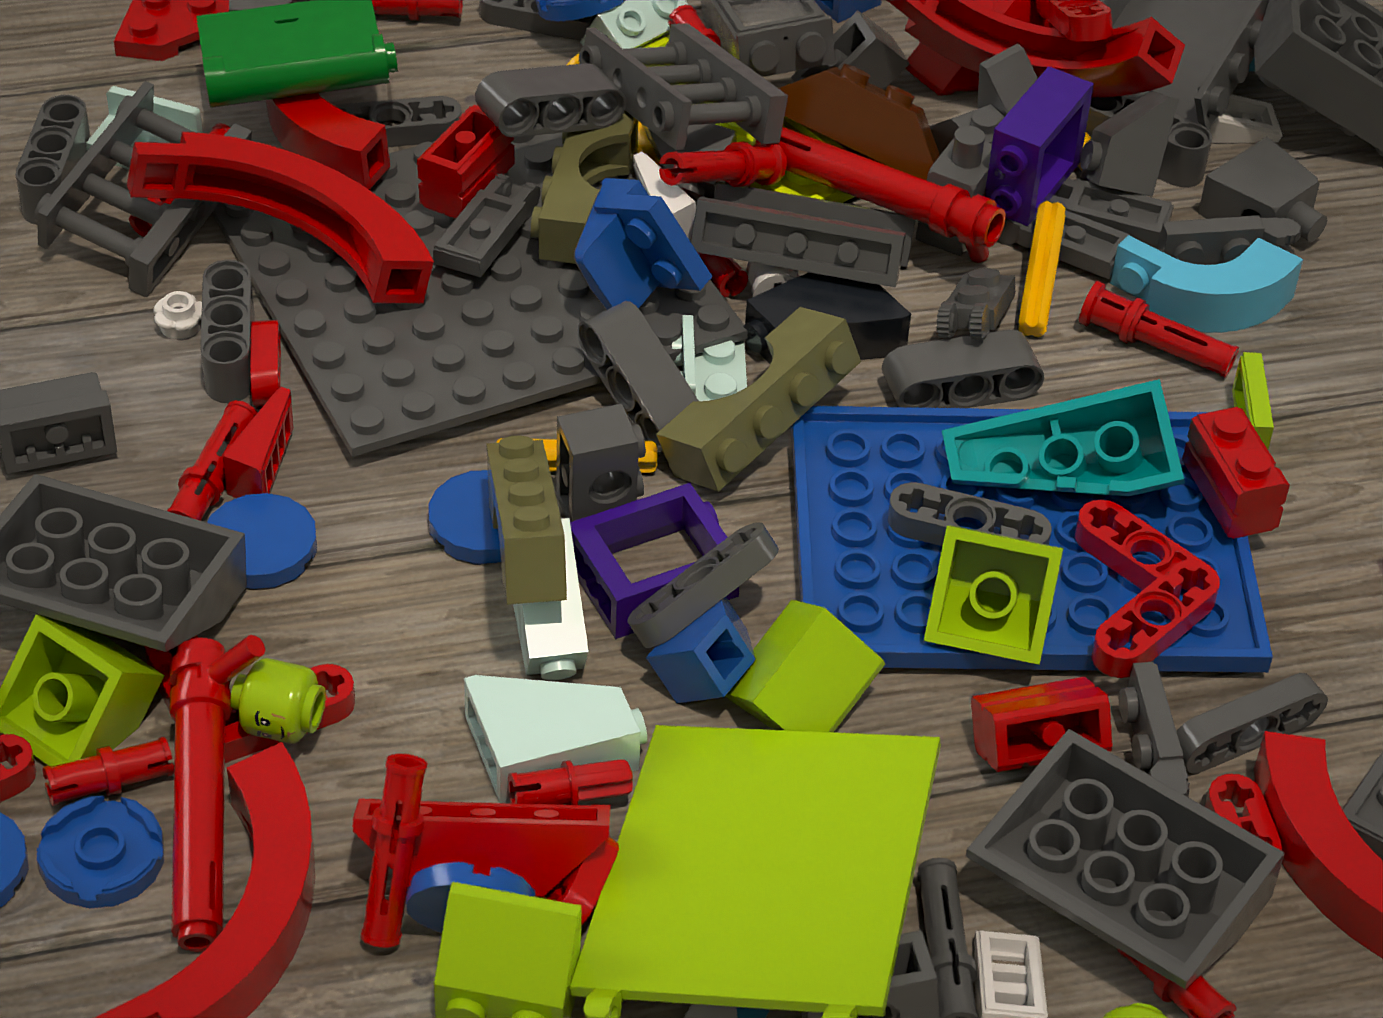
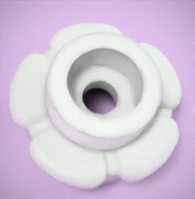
(178, 315)

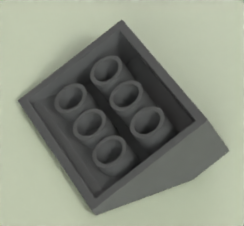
(1327, 60)
(117, 564)
(1130, 859)

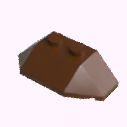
(864, 118)

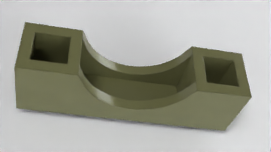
(569, 193)
(722, 436)
(527, 521)

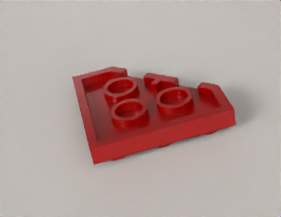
(160, 26)

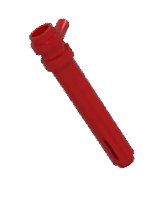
(944, 208)
(200, 708)

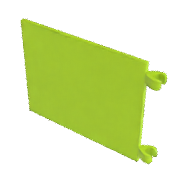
(761, 872)

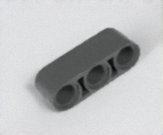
(550, 100)
(1186, 147)
(51, 150)
(227, 330)
(635, 368)
(963, 371)

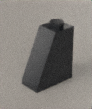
(872, 314)

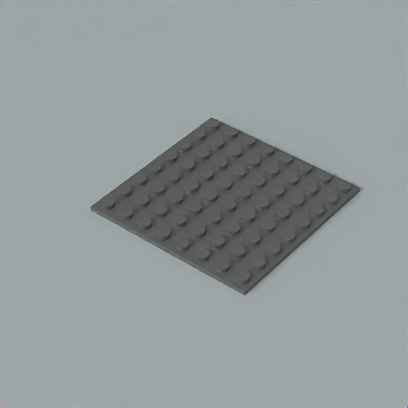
(473, 340)

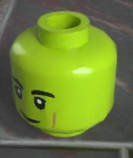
(278, 700)

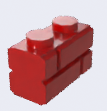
(463, 162)
(1235, 472)
(1029, 721)

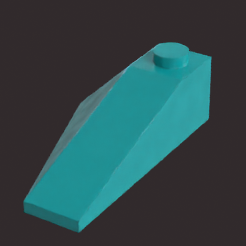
(1089, 444)

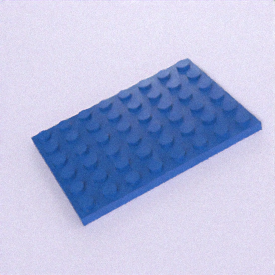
(885, 582)

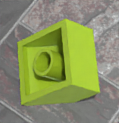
(993, 594)
(73, 692)
(506, 955)

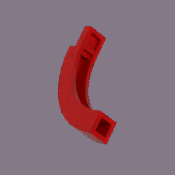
(968, 33)
(331, 136)
(298, 191)
(1318, 841)
(272, 914)

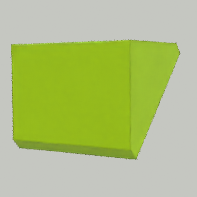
(806, 671)

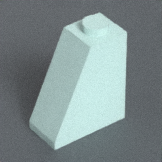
(554, 631)
(542, 723)

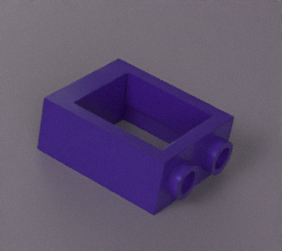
(1038, 144)
(630, 525)

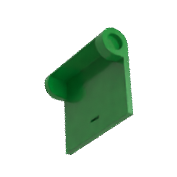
(292, 51)

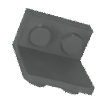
(55, 422)

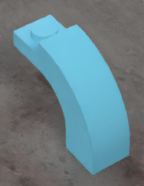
(1209, 296)

